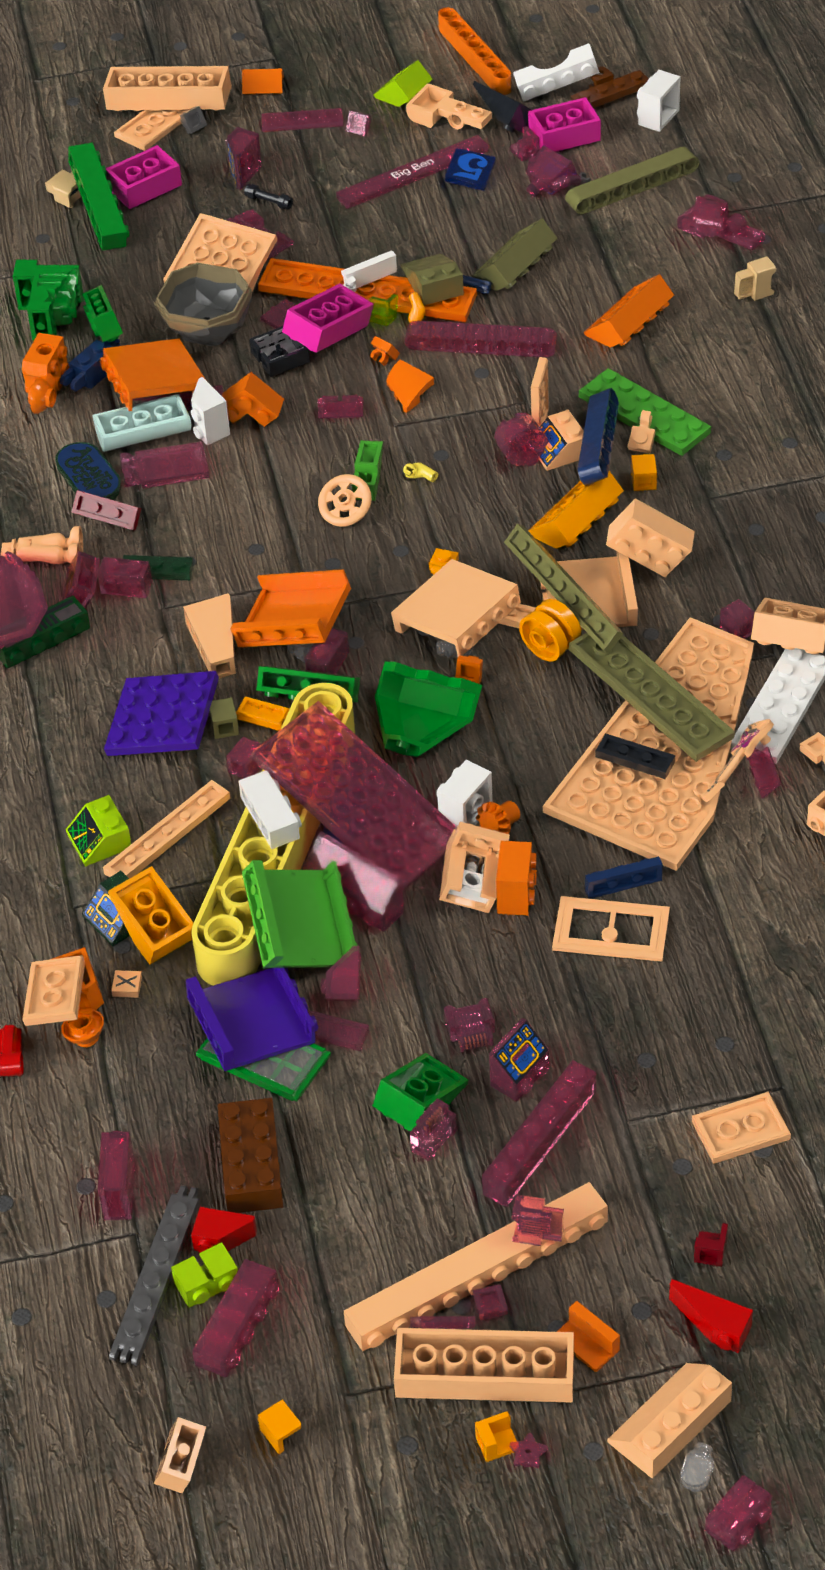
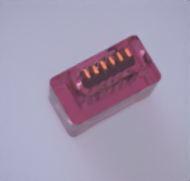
(470, 1025)
(432, 1129)
(536, 1221)

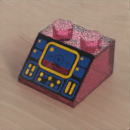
(243, 155)
(518, 1061)

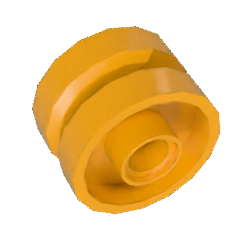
(549, 629)

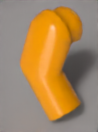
(418, 310)

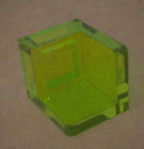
(383, 310)

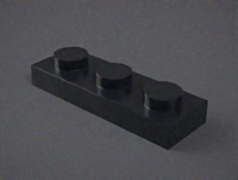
(635, 756)

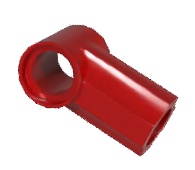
(11, 1051)

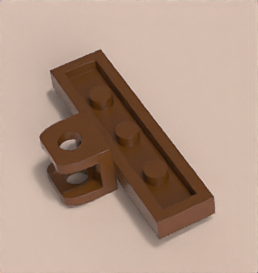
(609, 89)

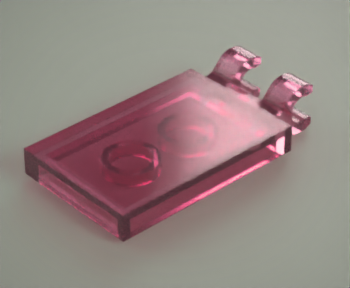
(165, 465)

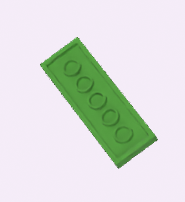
(672, 425)

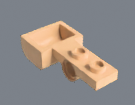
(434, 102)

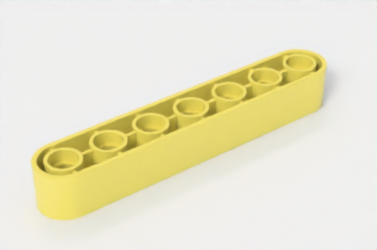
(224, 926)

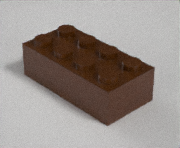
(250, 1155)

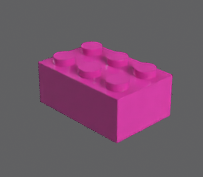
(565, 124)
(144, 176)

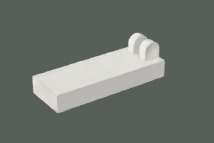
(369, 270)

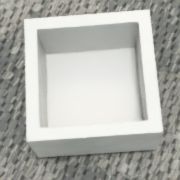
(658, 100)

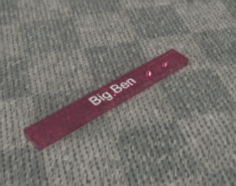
(407, 173)

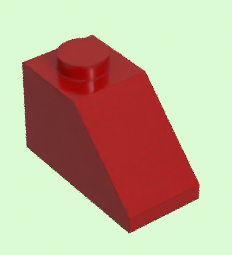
(222, 1226)

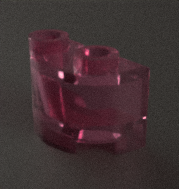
(707, 216)

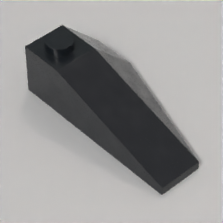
(505, 109)

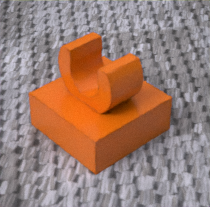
(385, 349)
(469, 668)

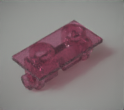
(349, 407)
(764, 771)

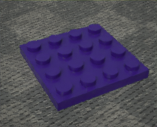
(161, 713)

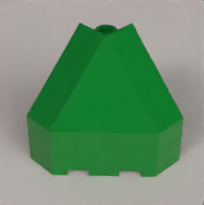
(422, 707)

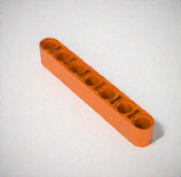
(474, 51)

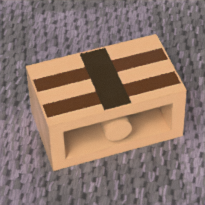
(180, 1455)

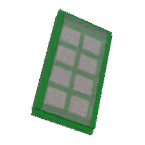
(282, 1074)

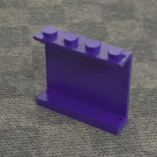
(252, 1016)

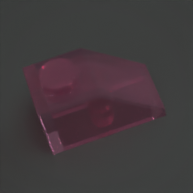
(343, 978)

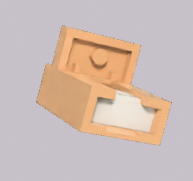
(476, 851)

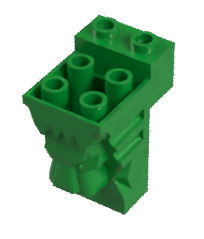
(47, 294)

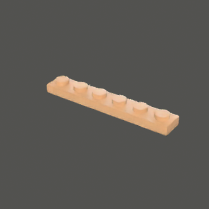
(168, 831)

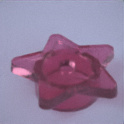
(528, 1459)

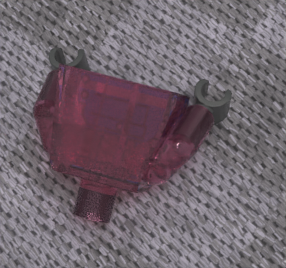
(552, 173)

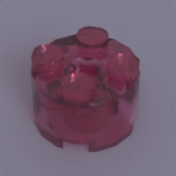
(521, 440)

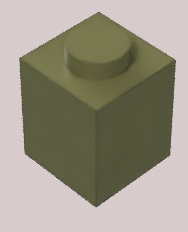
(223, 718)

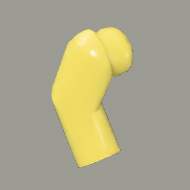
(419, 470)

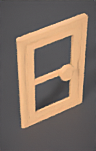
(608, 947)

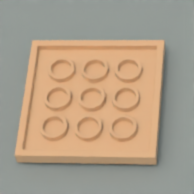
(225, 245)

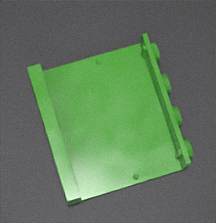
(298, 915)

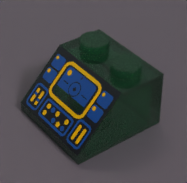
(102, 912)

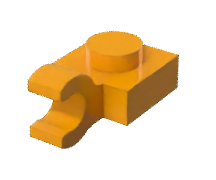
(441, 558)

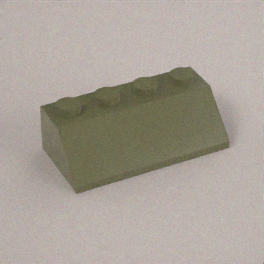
(517, 255)

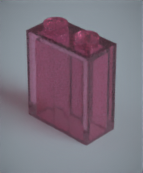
(116, 1175)

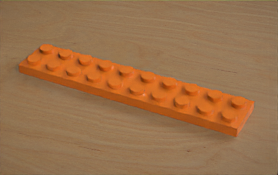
(309, 280)

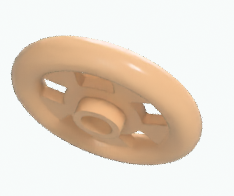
(355, 513)

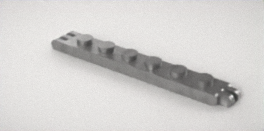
(155, 1276)

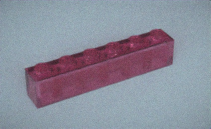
(539, 1133)

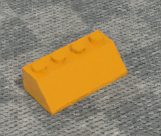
(576, 512)

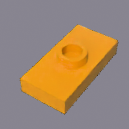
(262, 713)

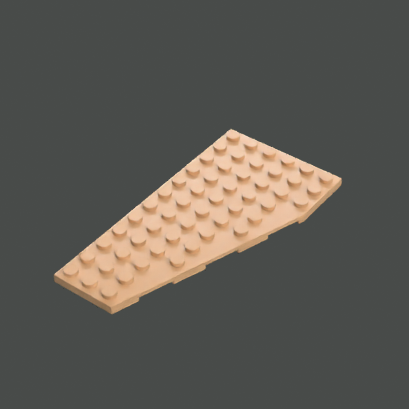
(652, 812)

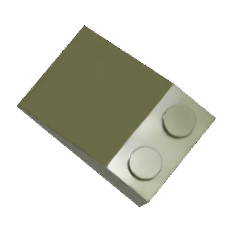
(434, 278)

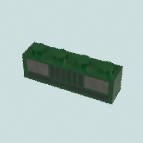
(58, 624)

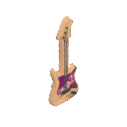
(749, 739)

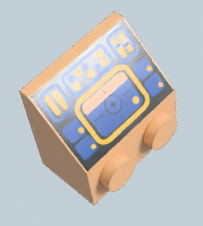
(564, 440)

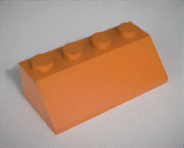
(631, 312)

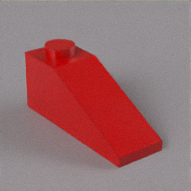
(715, 1317)

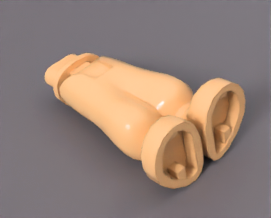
(47, 548)

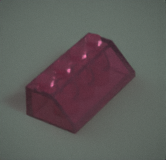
(369, 889)

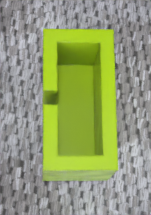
(201, 1282)

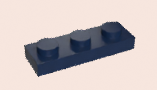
(623, 877)

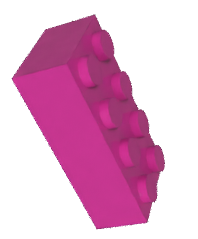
(327, 318)

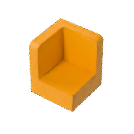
(644, 472)
(277, 1424)
(495, 1436)

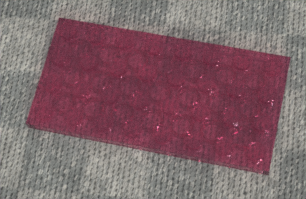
(355, 794)

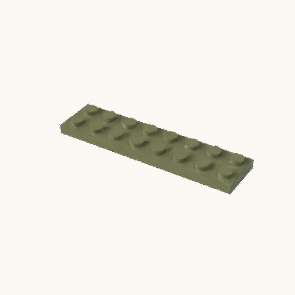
(655, 695)

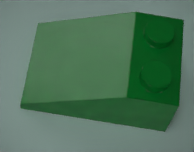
(415, 1087)

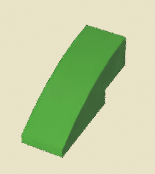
(369, 465)

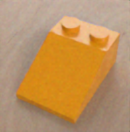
(151, 915)

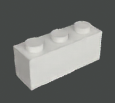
(270, 809)

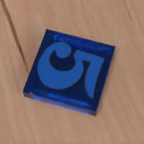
(470, 169)

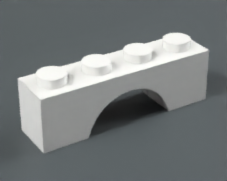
(536, 82)

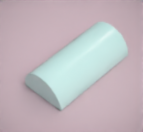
(144, 423)

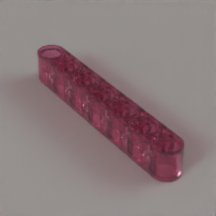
(481, 339)

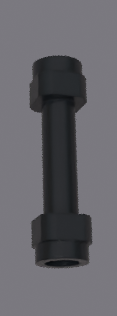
(283, 201)

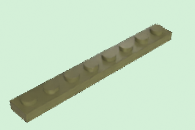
(563, 587)

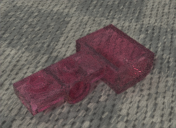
(733, 228)

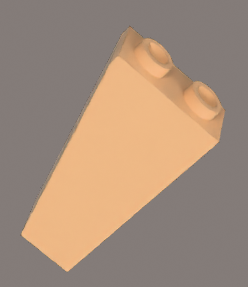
(210, 629)

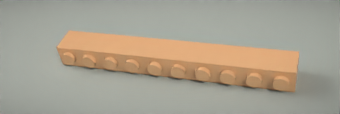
(467, 1270)

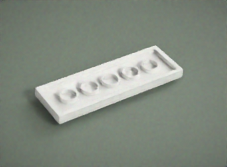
(785, 698)

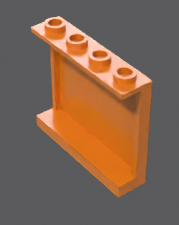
(150, 369)
(293, 609)

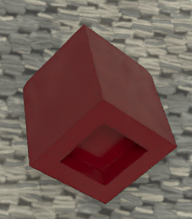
(711, 1247)

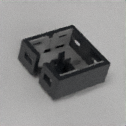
(278, 352)

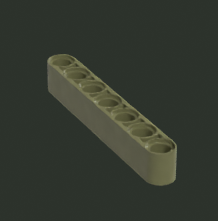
(632, 180)

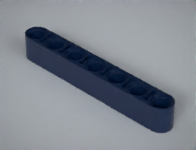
(598, 437)

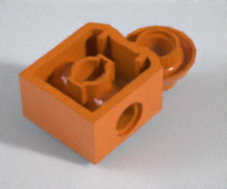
(42, 370)
(90, 1022)

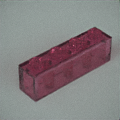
(235, 1318)

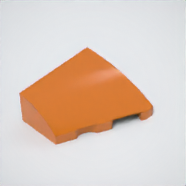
(408, 384)

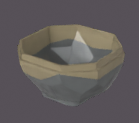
(204, 302)

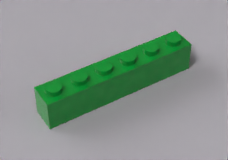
(98, 196)

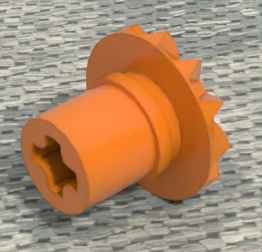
(498, 816)

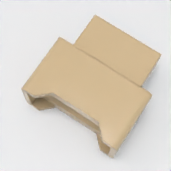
(64, 188)
(755, 280)

